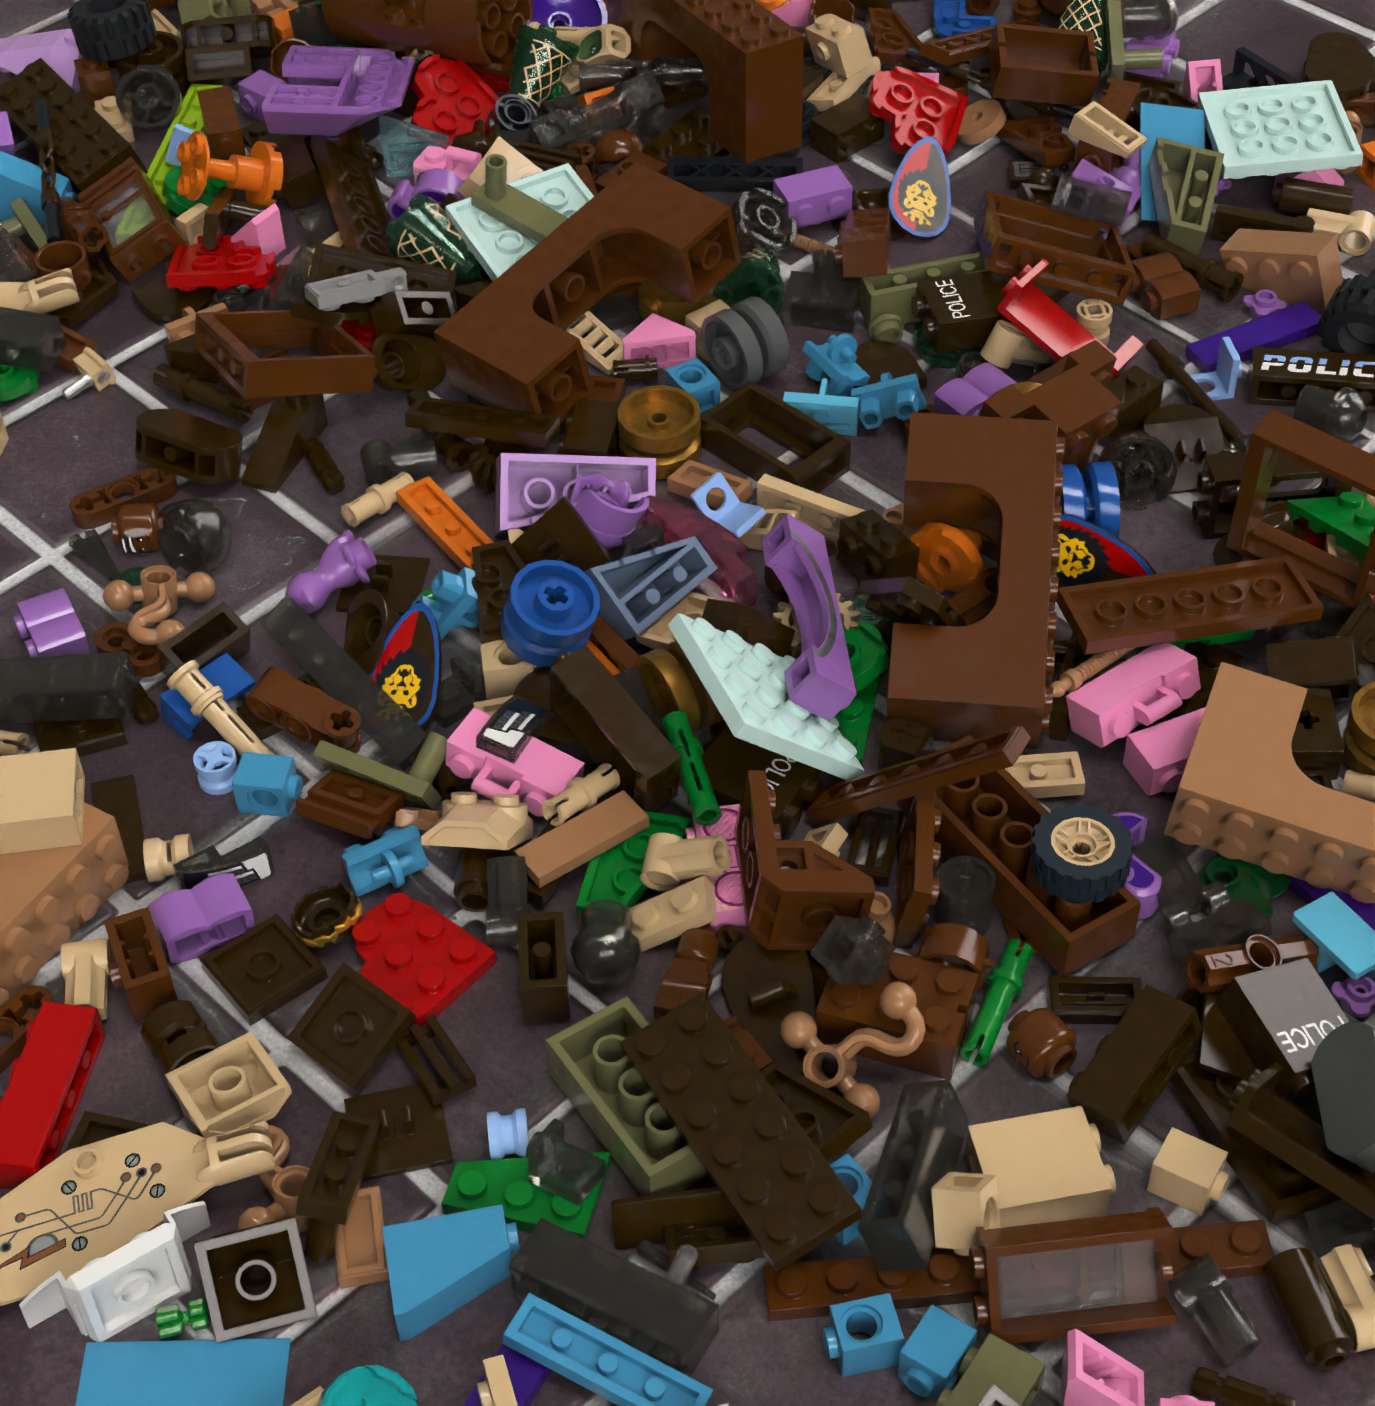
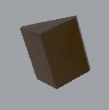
(255, 1278)

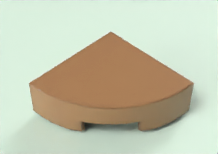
(420, 817)

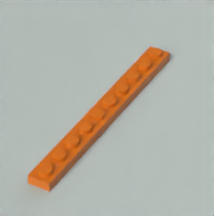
(455, 531)

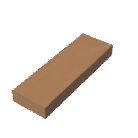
(583, 838)

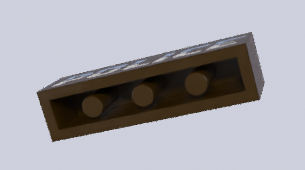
(1281, 374)

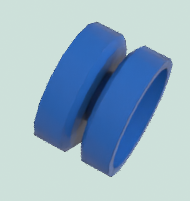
(1092, 495)
(549, 611)

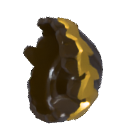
(326, 915)

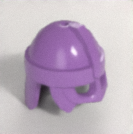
(605, 513)

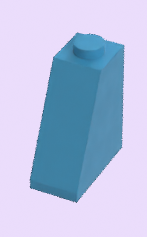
(23, 180)
(445, 1264)

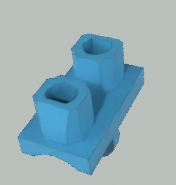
(837, 361)
(889, 399)
(455, 600)
(384, 860)

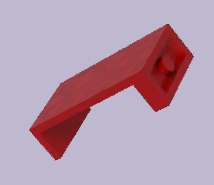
(1048, 323)

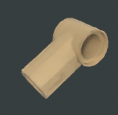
(1345, 227)
(1010, 345)
(677, 859)
(87, 973)
(1353, 1292)

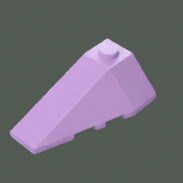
(54, 47)

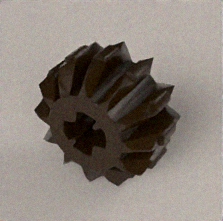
(483, 462)

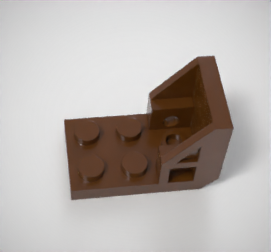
(790, 905)

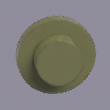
(886, 328)

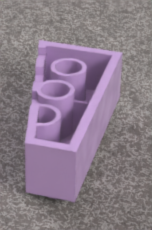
(535, 482)

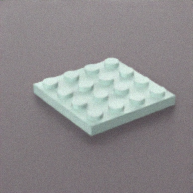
(1279, 129)
(501, 246)
(754, 701)

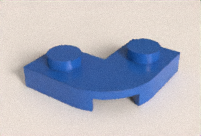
(951, 19)

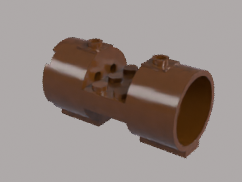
(465, 30)

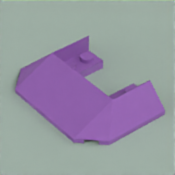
(335, 89)

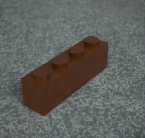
(864, 243)

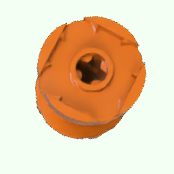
(255, 174)
(948, 557)

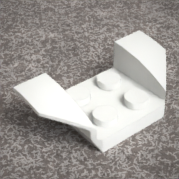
(126, 1283)

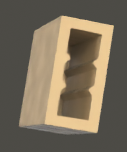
(41, 800)
(1043, 1166)

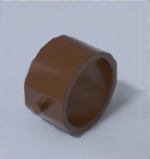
(64, 254)
(959, 943)

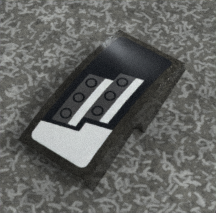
(512, 728)
(248, 863)

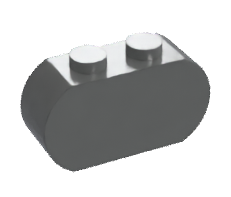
(1346, 1092)

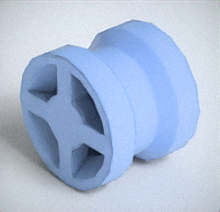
(215, 767)
(507, 1133)

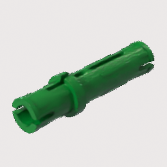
(702, 802)
(1003, 986)

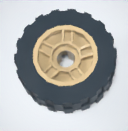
(1081, 853)

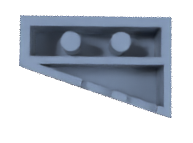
(648, 584)

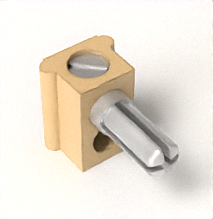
(93, 372)

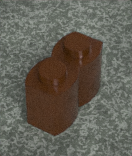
(1164, 286)

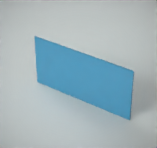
(1169, 123)
(185, 1373)

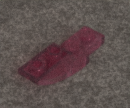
(720, 544)

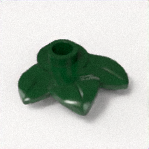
(1246, 881)

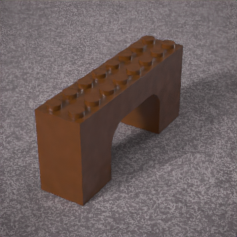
(748, 59)
(512, 336)
(1007, 487)

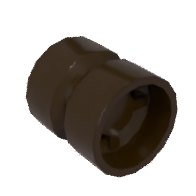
(177, 1035)

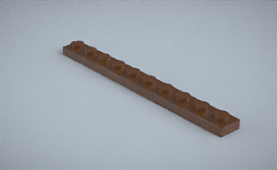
(813, 1286)

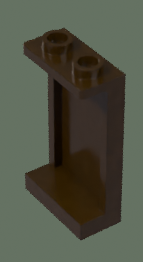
(1297, 1139)

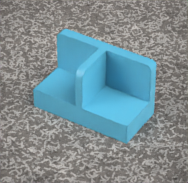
(832, 411)
(1339, 934)

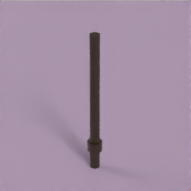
(1173, 369)

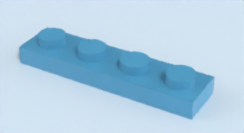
(598, 1359)

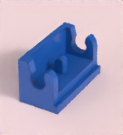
(221, 672)

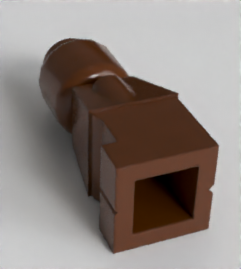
(690, 970)

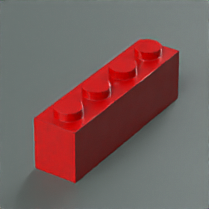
(46, 1088)

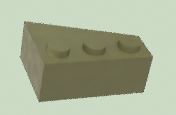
(1184, 190)

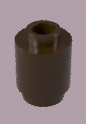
(472, 879)

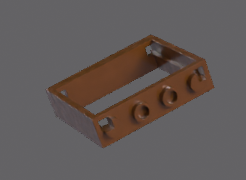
(1075, 253)
(228, 337)
(1261, 541)

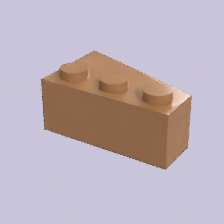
(1287, 262)

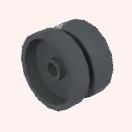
(745, 342)

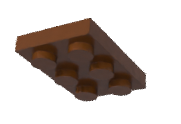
(915, 866)

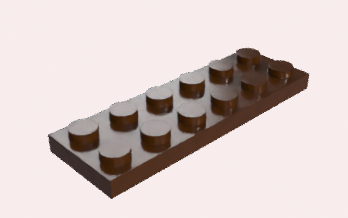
(1188, 604)

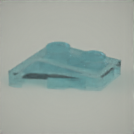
(404, 143)

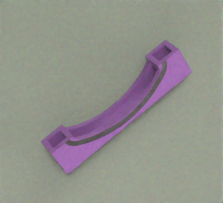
(822, 673)

